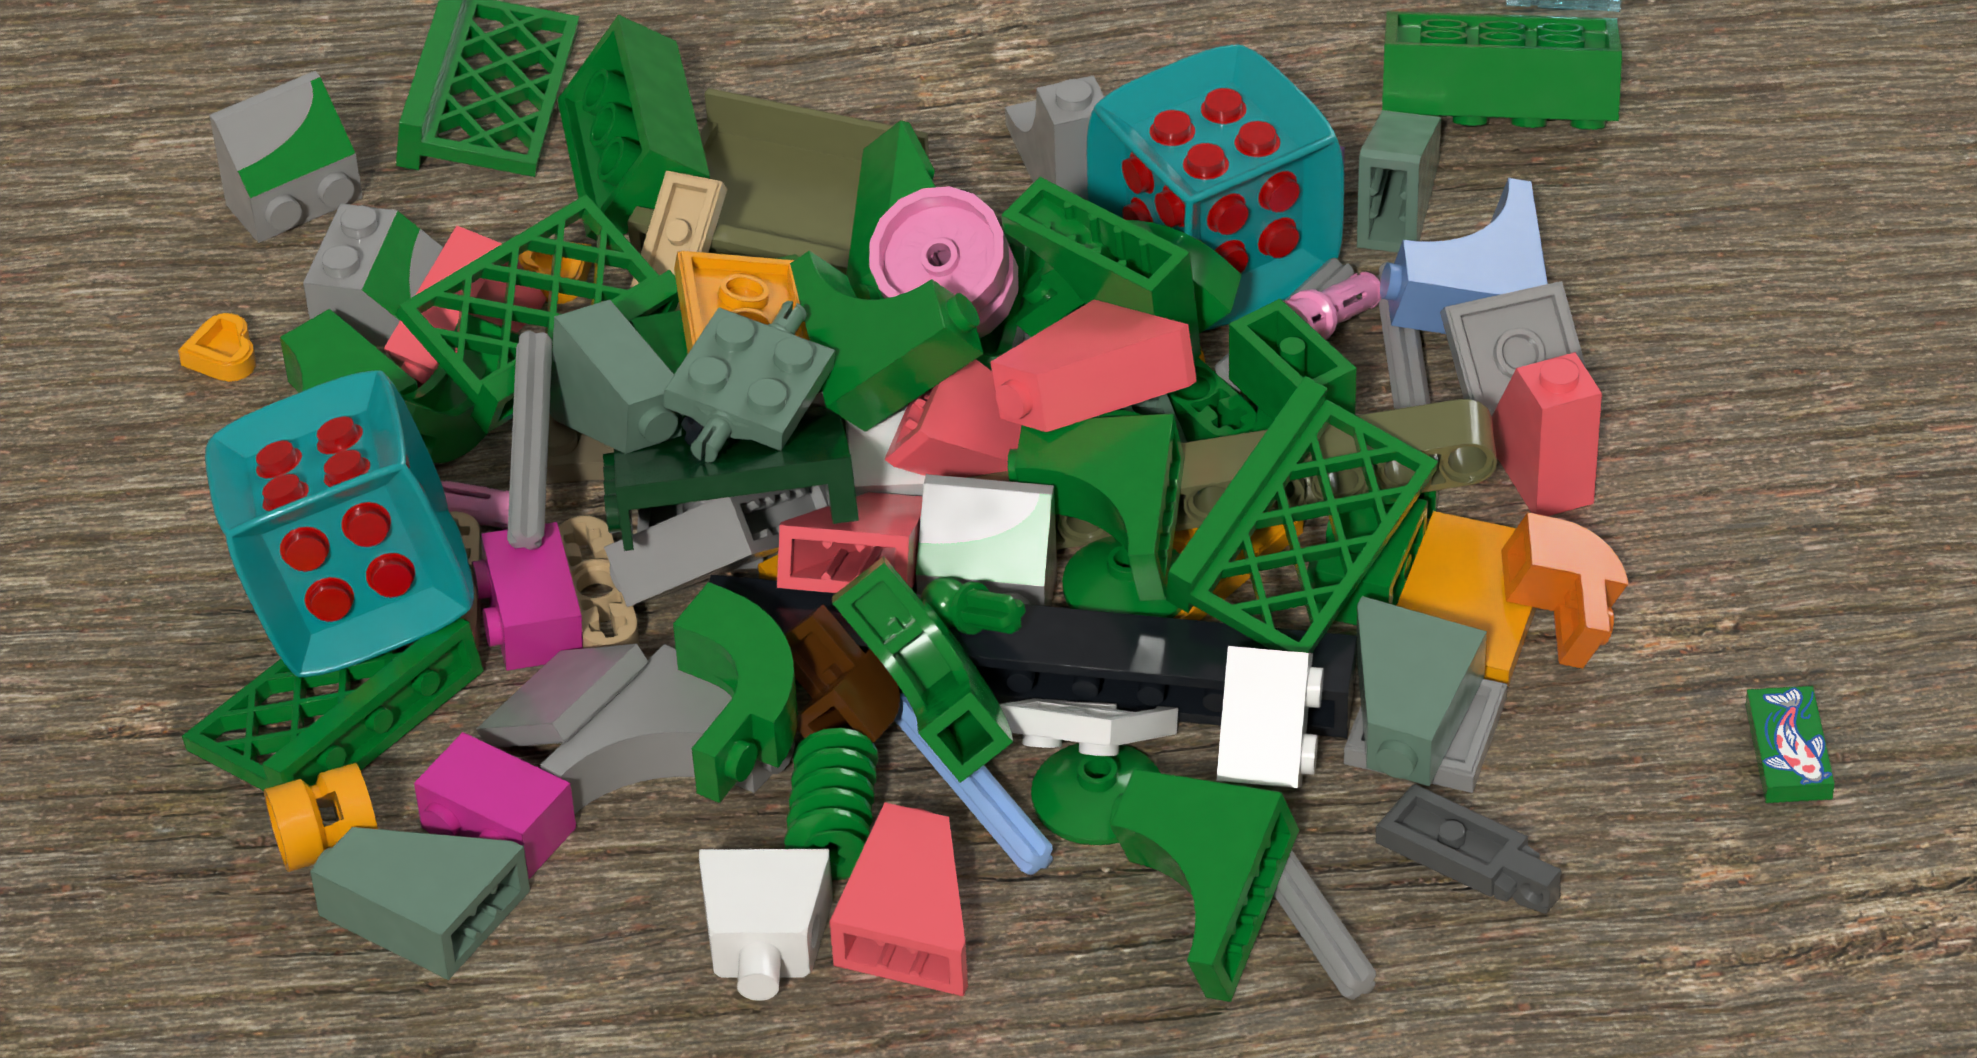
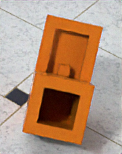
(1567, 572)

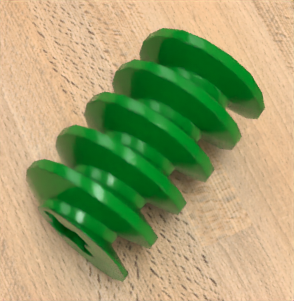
(833, 796)

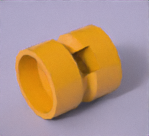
(297, 817)

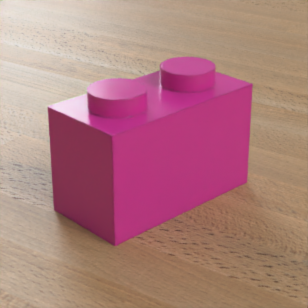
(529, 598)
(495, 796)

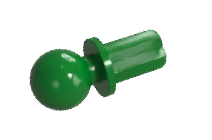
(973, 607)

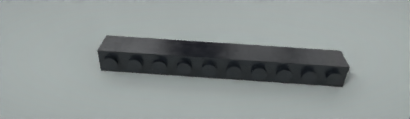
(1102, 657)

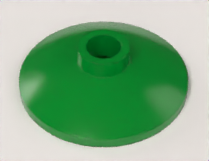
(1103, 580)
(1077, 791)

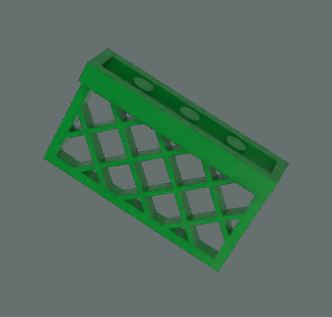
(438, 81)
(495, 393)
(1256, 488)
(354, 722)

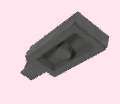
(1469, 849)

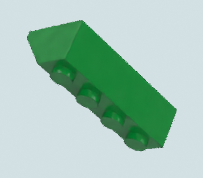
(629, 121)

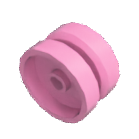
(954, 242)

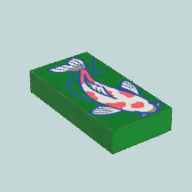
(1789, 744)

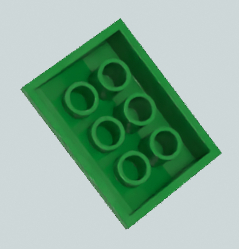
(1503, 68)

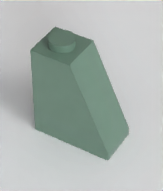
(1396, 179)
(609, 380)
(1414, 686)
(420, 891)

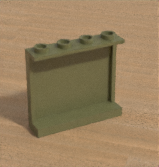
(785, 177)

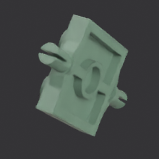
(748, 380)

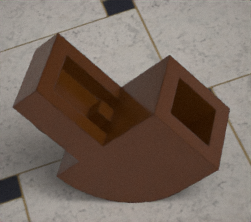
(845, 683)

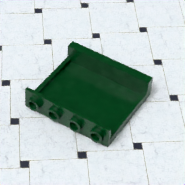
(673, 475)

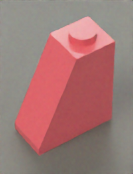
(458, 251)
(1092, 366)
(955, 428)
(1550, 434)
(830, 555)
(904, 905)

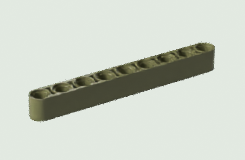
(1449, 431)

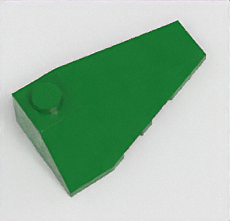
(889, 171)

